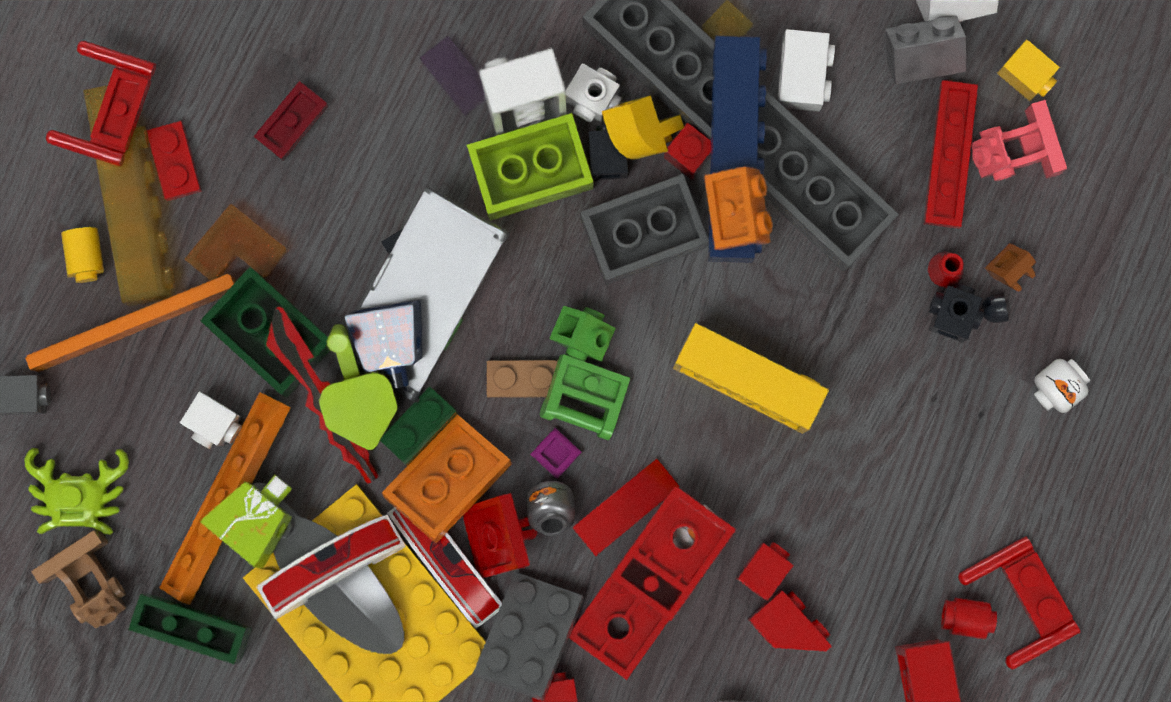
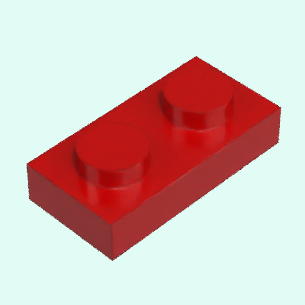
(174, 161)

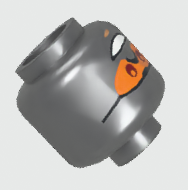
(550, 508)

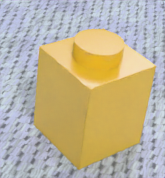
(1029, 71)

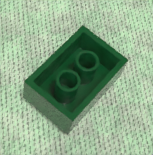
(243, 324)

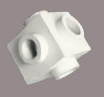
(590, 81)

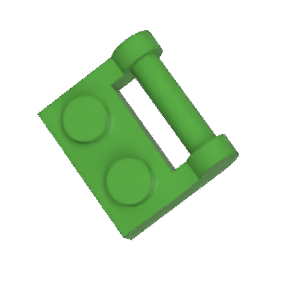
(590, 385)

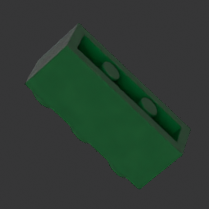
(190, 628)

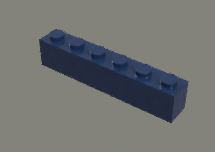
(735, 121)

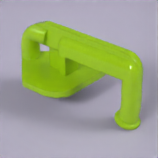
(359, 404)

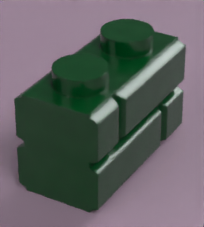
(418, 426)

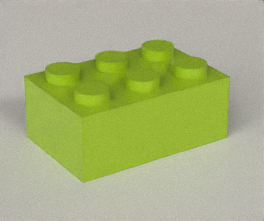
(530, 166)

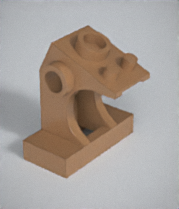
(73, 565)

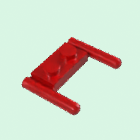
(118, 110)
(1036, 594)

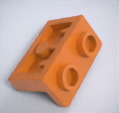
(738, 208)

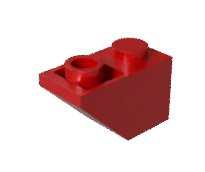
(786, 627)

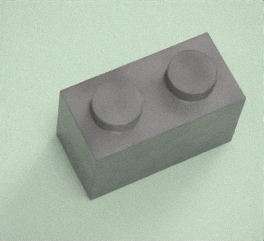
(926, 49)

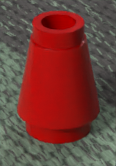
(939, 273)

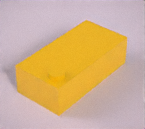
(751, 379)

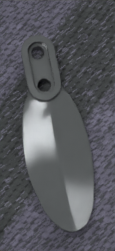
(352, 607)

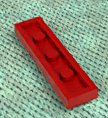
(950, 154)

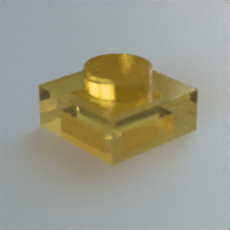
(727, 22)

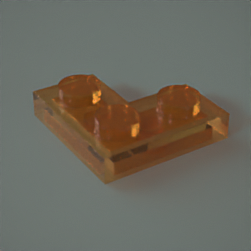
(232, 237)

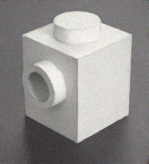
(211, 422)

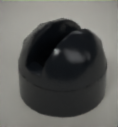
(995, 308)

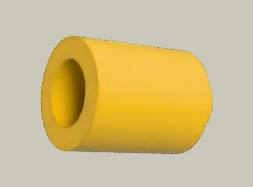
(82, 254)

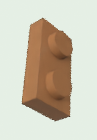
(519, 378)

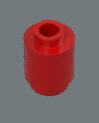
(968, 618)

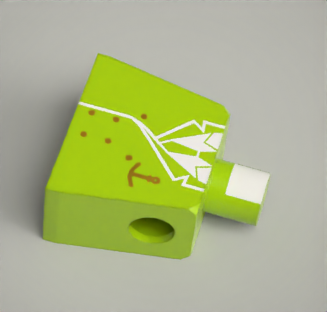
(251, 520)

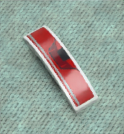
(329, 564)
(452, 571)

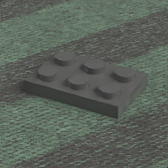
(528, 636)

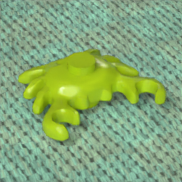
(75, 498)

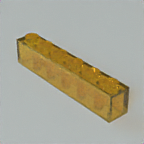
(133, 217)

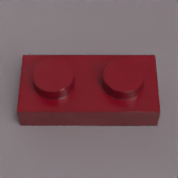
(291, 121)

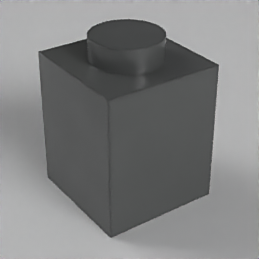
(24, 395)

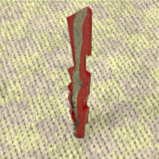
(294, 353)

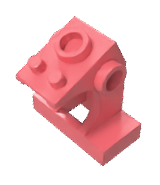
(1036, 140)

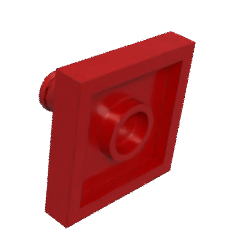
(497, 536)

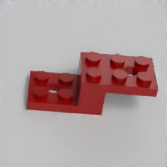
(651, 582)

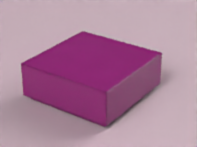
(556, 453)

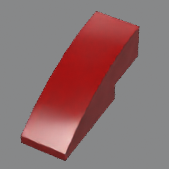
(625, 507)

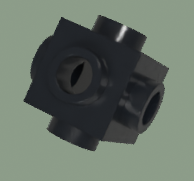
(946, 321)

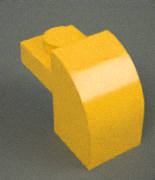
(636, 128)

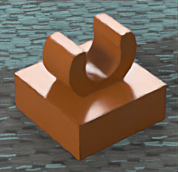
(1011, 266)

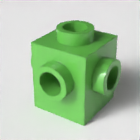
(590, 333)

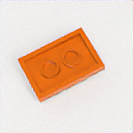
(446, 478)

